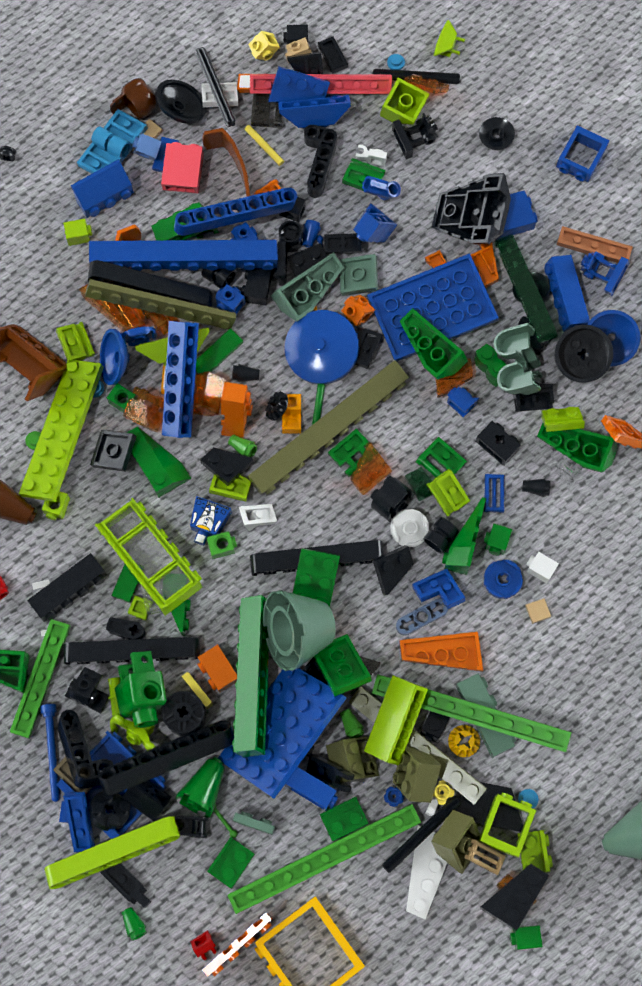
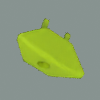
(447, 41)

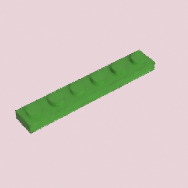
(40, 679)

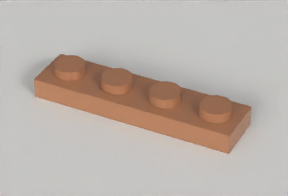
(590, 243)

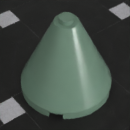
(626, 835)

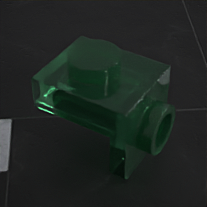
(417, 480)

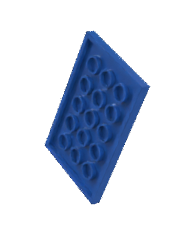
(446, 296)
(295, 718)

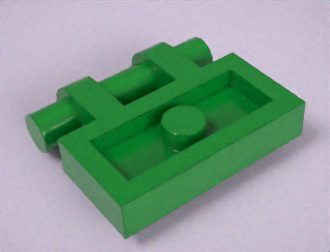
(347, 449)

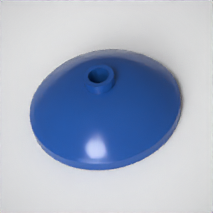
(625, 331)
(113, 356)

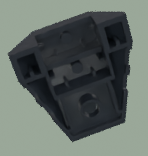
(475, 210)

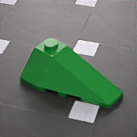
(433, 348)
(582, 446)
(157, 464)
(462, 549)

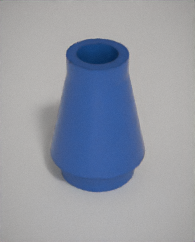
(310, 232)

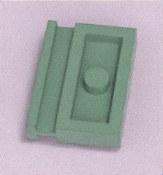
(246, 819)

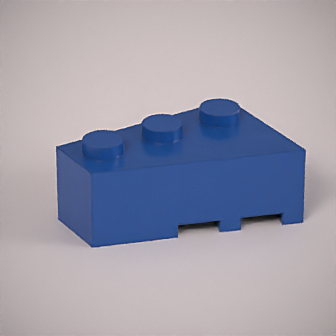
(374, 225)

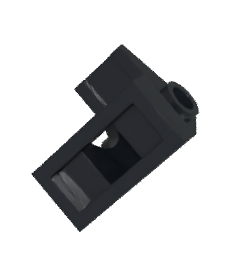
(423, 125)
(84, 690)

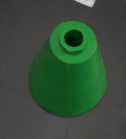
(203, 788)

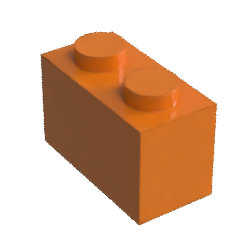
(217, 668)

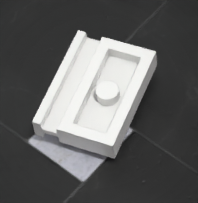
(229, 90)

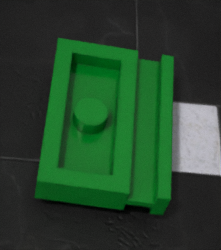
(358, 171)
(344, 819)
(230, 862)

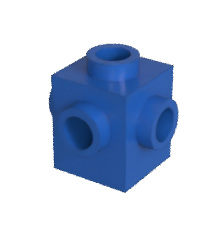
(243, 232)
(230, 299)

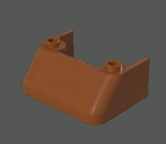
(30, 359)

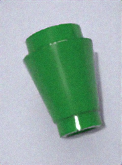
(133, 924)

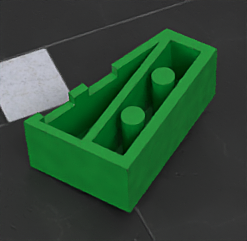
(164, 228)
(14, 669)

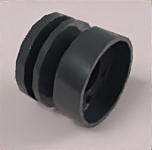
(189, 723)

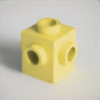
(264, 46)

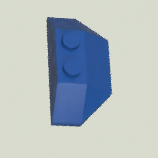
(315, 111)

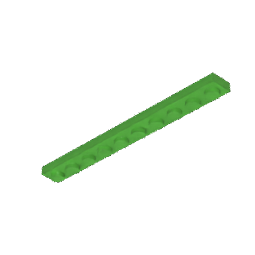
(487, 717)
(324, 859)

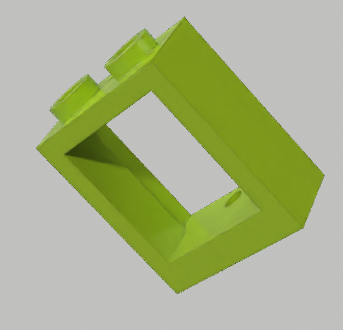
(498, 844)

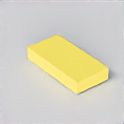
(197, 690)

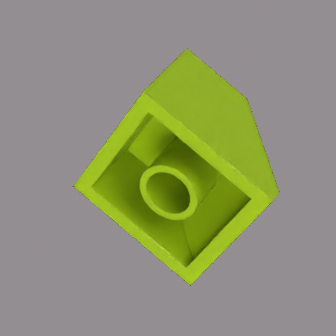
(404, 102)

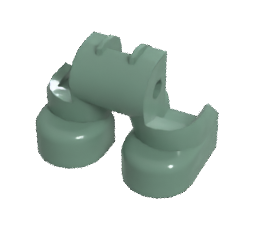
(518, 376)

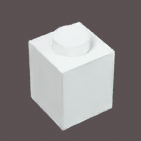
(541, 567)

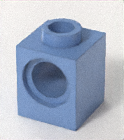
(146, 146)

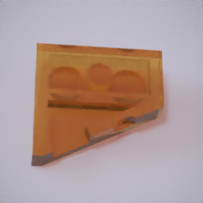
(446, 384)

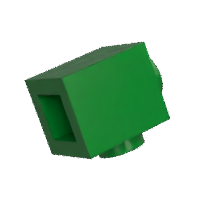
(497, 539)

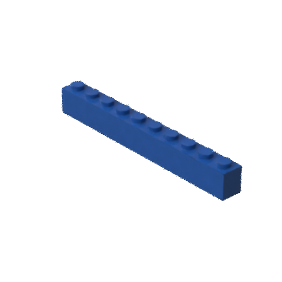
(187, 254)

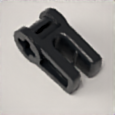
(123, 628)

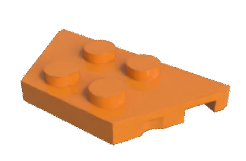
(622, 432)

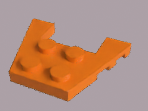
(483, 260)

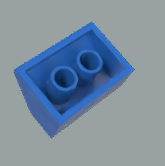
(102, 189)

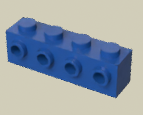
(566, 292)

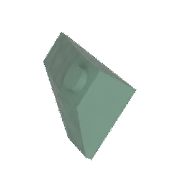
(307, 289)

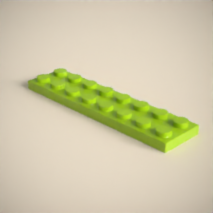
(61, 431)

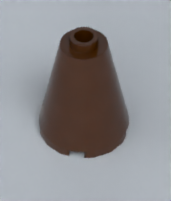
(15, 507)

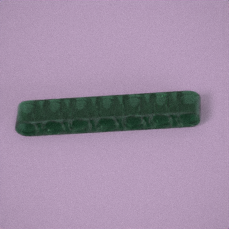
(526, 289)

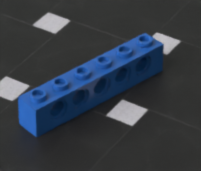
(180, 379)

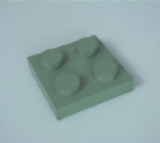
(359, 275)

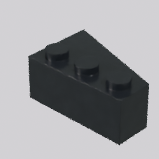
(516, 898)

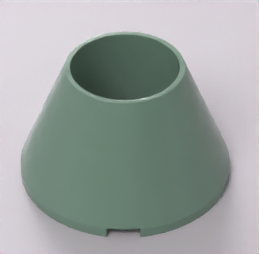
(296, 628)

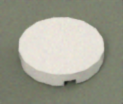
(409, 527)

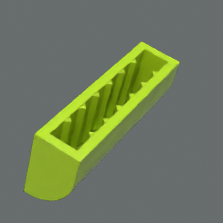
(395, 720)

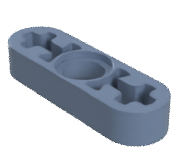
(411, 628)

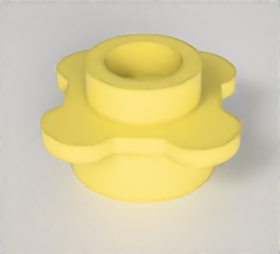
(447, 792)

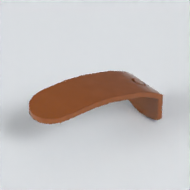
(220, 138)

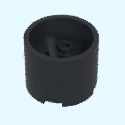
(595, 344)

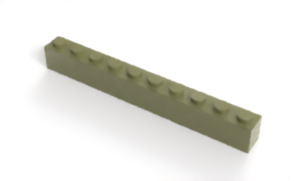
(327, 427)

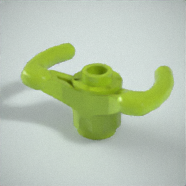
(134, 735)

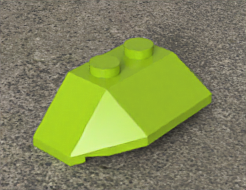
(157, 349)

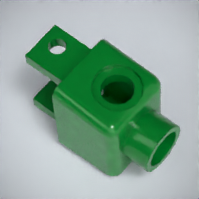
(140, 692)

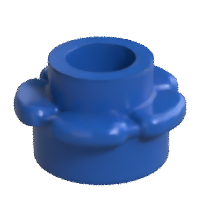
(393, 801)

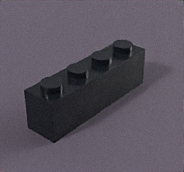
(67, 587)

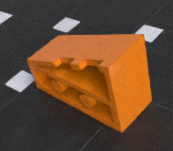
(236, 406)

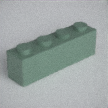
(474, 690)

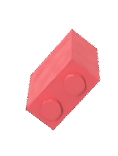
(182, 167)

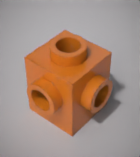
(357, 309)

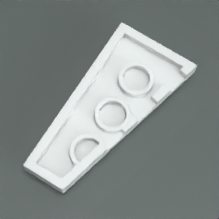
(425, 877)

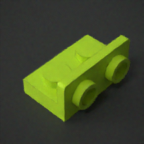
(535, 851)

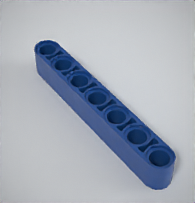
(229, 217)

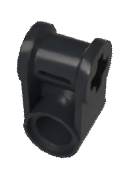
(191, 826)

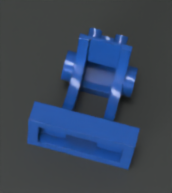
(591, 263)

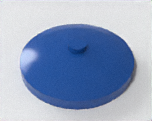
(322, 347)

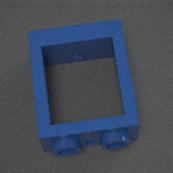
(590, 140)
(312, 789)

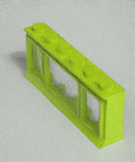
(150, 556)

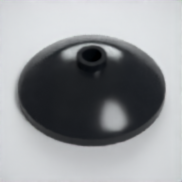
(180, 101)

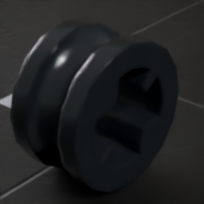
(7, 153)

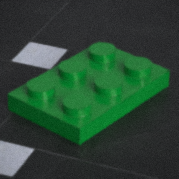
(316, 575)
(342, 666)

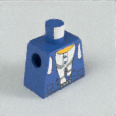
(208, 519)

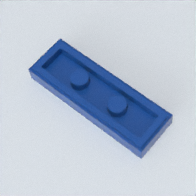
(79, 821)

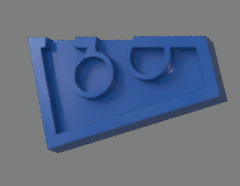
(295, 86)

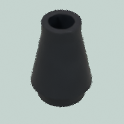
(243, 373)
(538, 487)

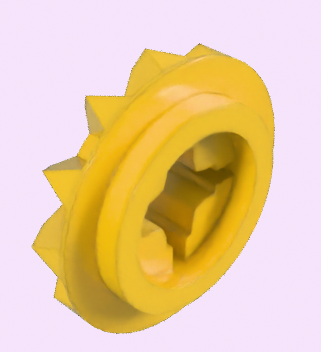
(463, 750)

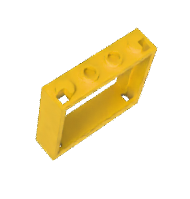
(274, 968)

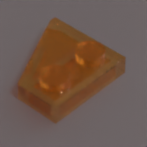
(427, 85)
(369, 470)

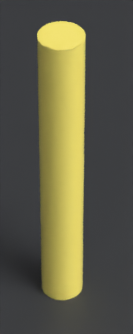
(265, 146)

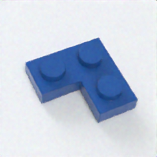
(442, 585)

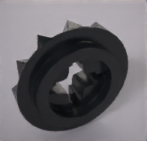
(275, 412)

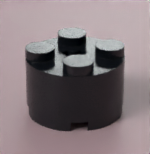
(391, 498)

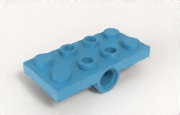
(111, 142)

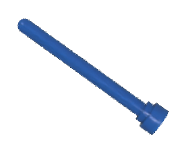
(48, 712)

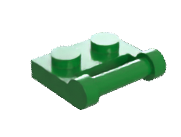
(442, 454)

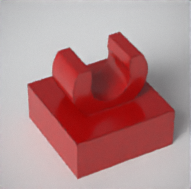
(203, 944)

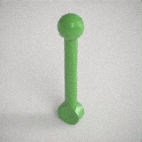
(233, 833)

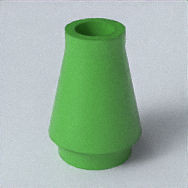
(243, 446)
(351, 724)

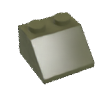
(455, 838)

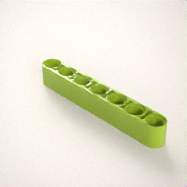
(112, 852)

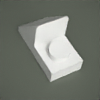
(257, 515)

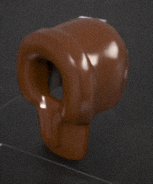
(137, 97)

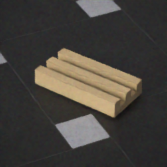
(473, 851)

